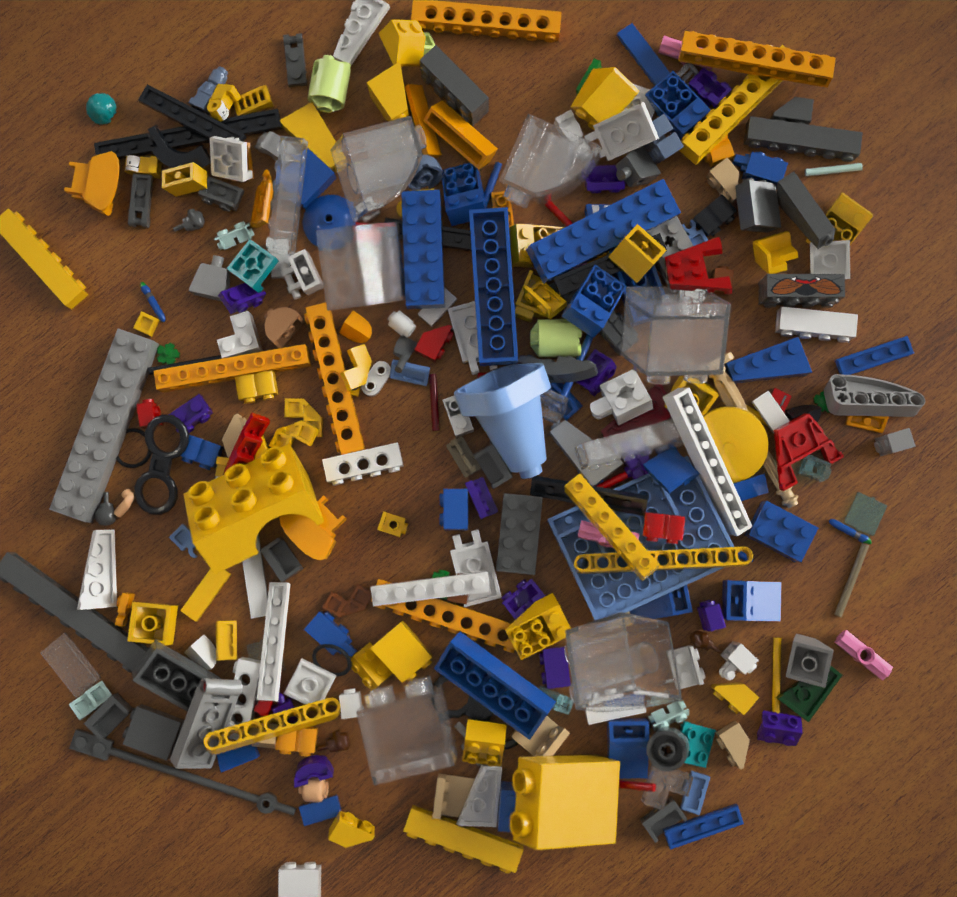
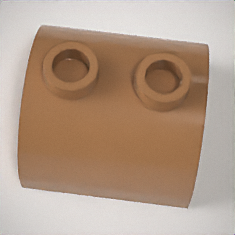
(282, 325)

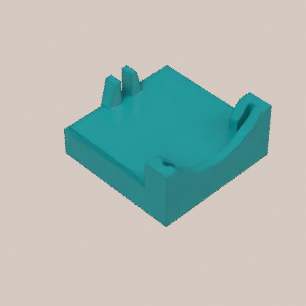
(253, 265)

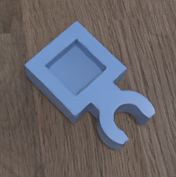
(695, 236)
(183, 539)

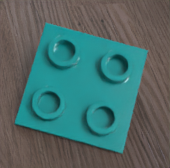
(700, 743)

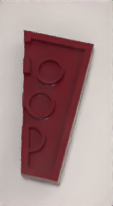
(657, 414)

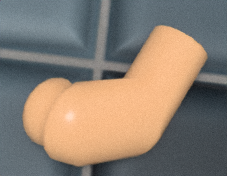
(125, 504)

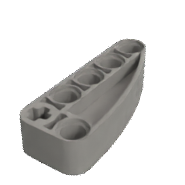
(870, 397)

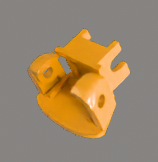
(96, 181)
(310, 538)

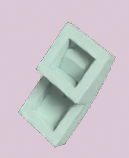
(90, 700)

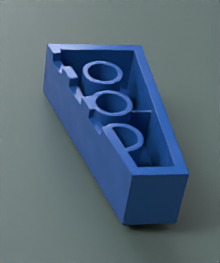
(775, 362)

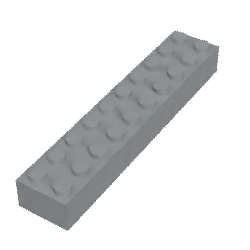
(104, 426)

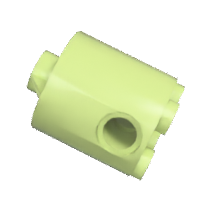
(329, 84)
(555, 338)

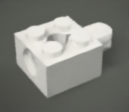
(624, 405)

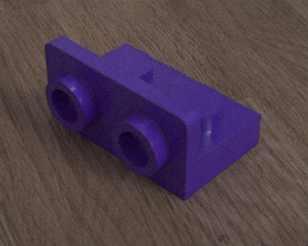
(241, 298)
(605, 368)
(193, 412)
(481, 497)

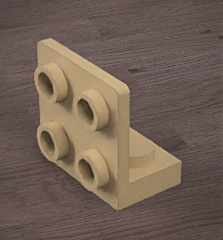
(545, 740)
(451, 795)

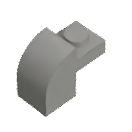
(268, 144)

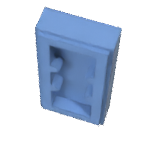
(411, 373)
(697, 793)

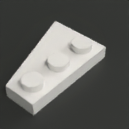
(483, 799)

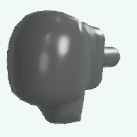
(193, 221)
(105, 513)

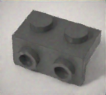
(222, 194)

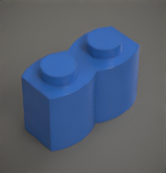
(202, 452)

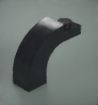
(173, 157)

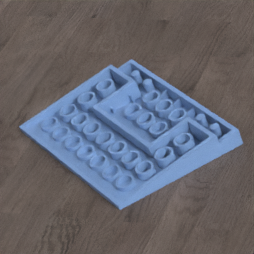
(625, 591)

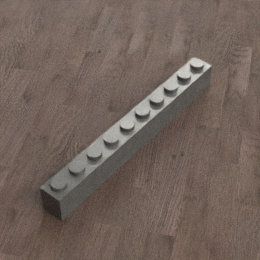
(63, 604)

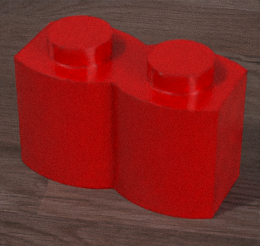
(663, 526)

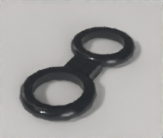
(161, 464)
(475, 711)

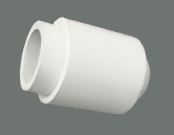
(401, 323)

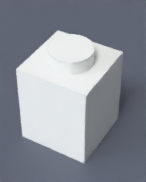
(349, 703)

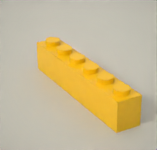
(41, 260)
(463, 839)

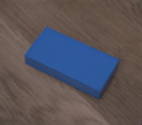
(316, 812)

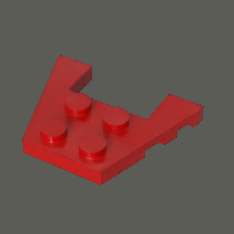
(688, 270)
(797, 441)

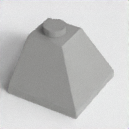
(809, 661)

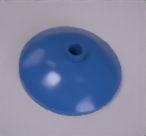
(320, 209)

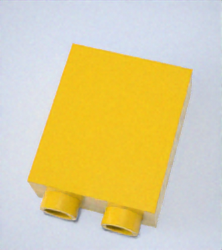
(565, 801)

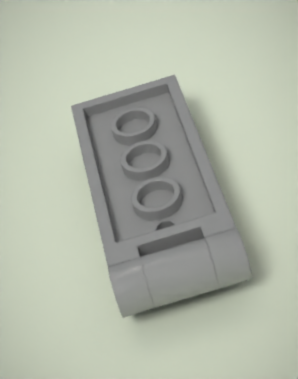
(208, 712)

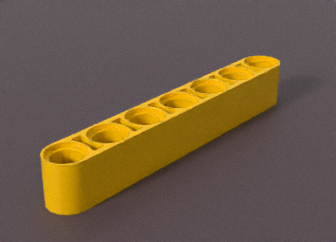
(266, 733)

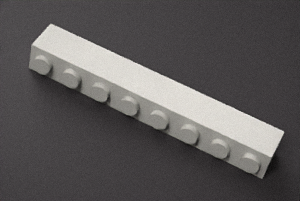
(707, 460)

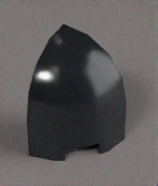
(813, 410)

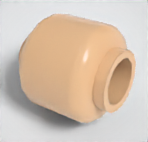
(315, 790)

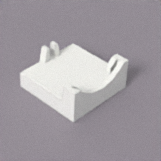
(229, 159)

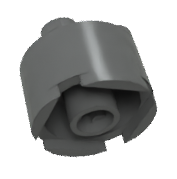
(657, 753)

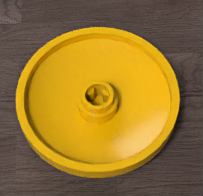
(739, 440)

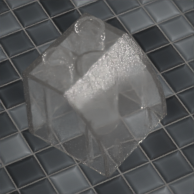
(546, 163)
(377, 164)
(361, 265)
(622, 664)

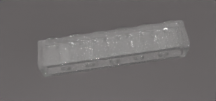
(287, 195)
(627, 445)

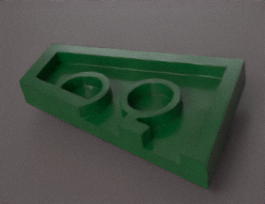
(806, 697)

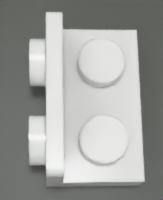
(688, 667)

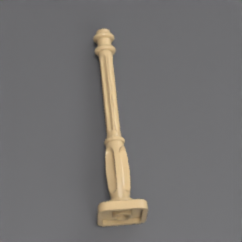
(732, 398)

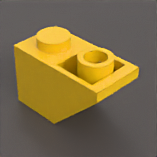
(737, 695)
(349, 830)

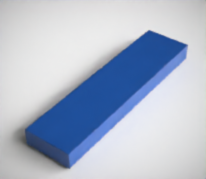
(643, 54)
(874, 356)
(703, 826)

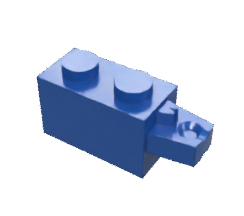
(761, 167)
(326, 631)

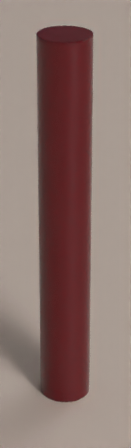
(434, 402)

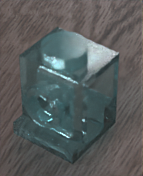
(822, 466)

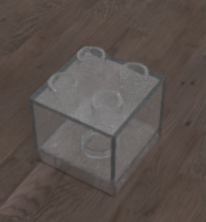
(675, 333)
(407, 731)

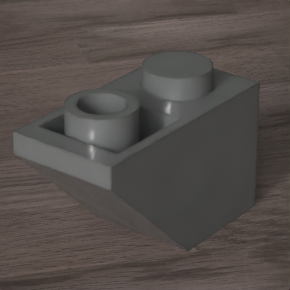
(796, 110)

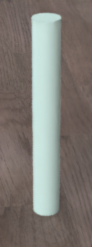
(833, 169)

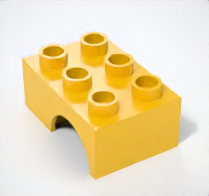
(235, 506)

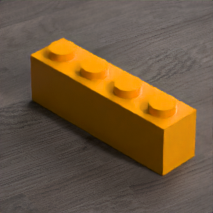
(460, 134)

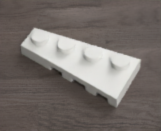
(359, 28)

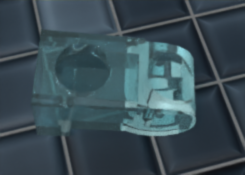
(563, 702)

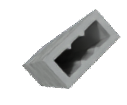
(568, 438)

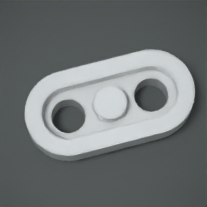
(376, 378)

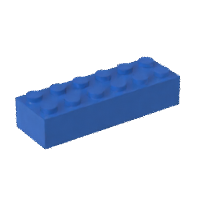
(423, 249)
(494, 685)

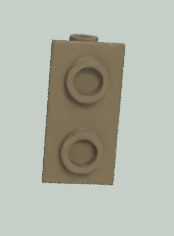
(463, 456)

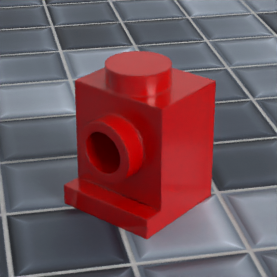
(147, 411)

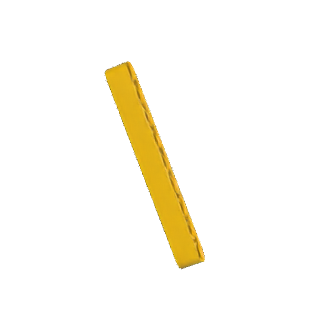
(672, 562)

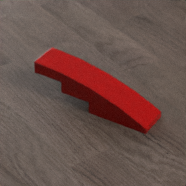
(248, 440)

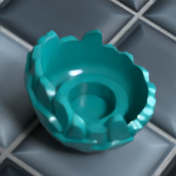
(101, 108)

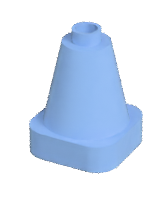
(510, 413)

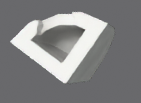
(202, 653)

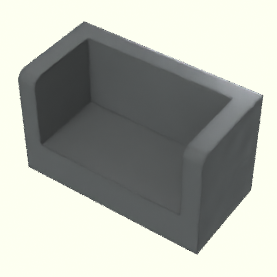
(493, 465)
(281, 559)
(108, 716)
(659, 819)

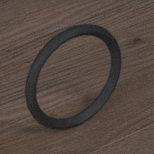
(140, 463)
(338, 649)

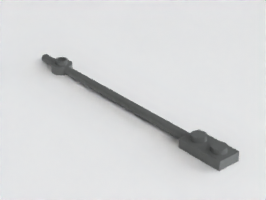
(89, 744)

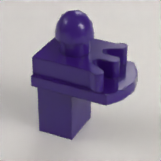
(282, 705)

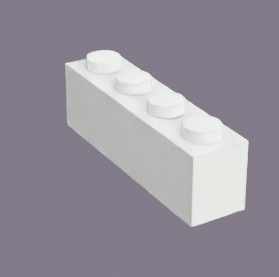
(816, 324)

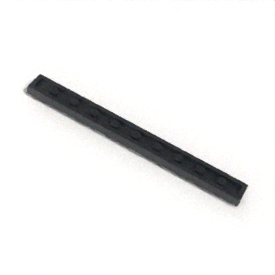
(185, 137)

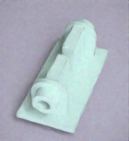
(227, 237)
(675, 714)

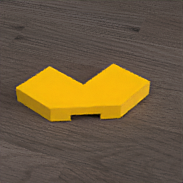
(362, 362)
(302, 409)
(299, 430)

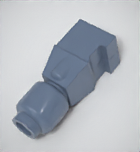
(205, 91)

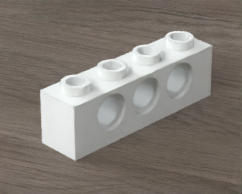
(333, 464)
(251, 668)

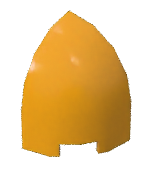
(356, 328)

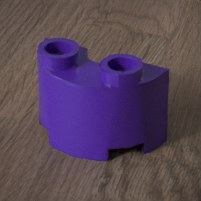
(708, 87)
(522, 598)
(313, 766)

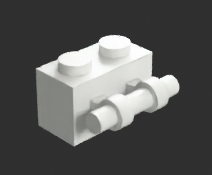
(305, 272)
(737, 659)

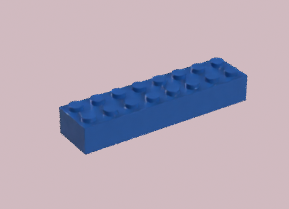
(601, 231)
(493, 286)

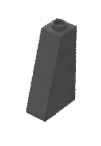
(804, 211)

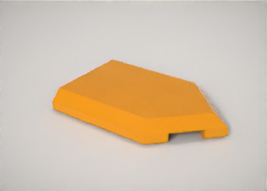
(262, 201)

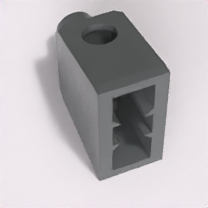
(637, 168)

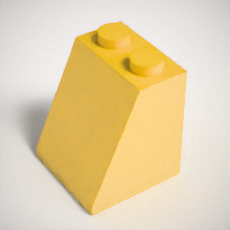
(389, 93)
(603, 95)
(402, 652)

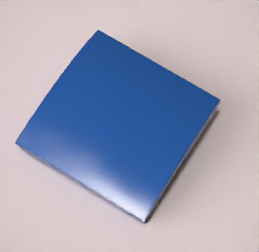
(671, 470)

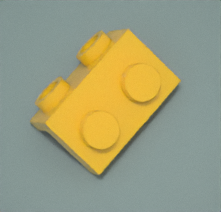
(545, 299)
(370, 667)

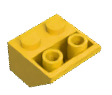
(637, 253)
(484, 743)

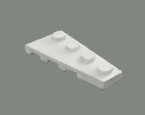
(99, 578)

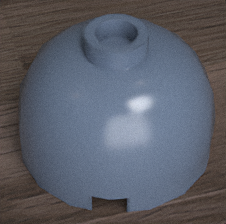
(428, 174)

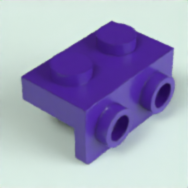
(604, 178)
(780, 728)

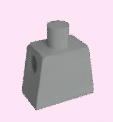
(211, 279)

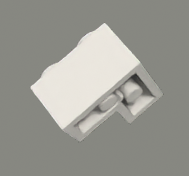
(245, 337)

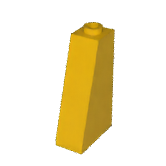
(309, 125)

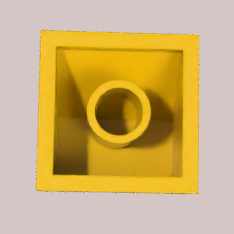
(403, 41)
(703, 393)
(152, 623)

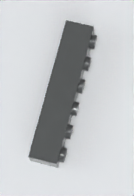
(803, 138)

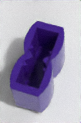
(710, 615)

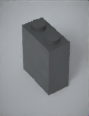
(758, 206)
(152, 731)

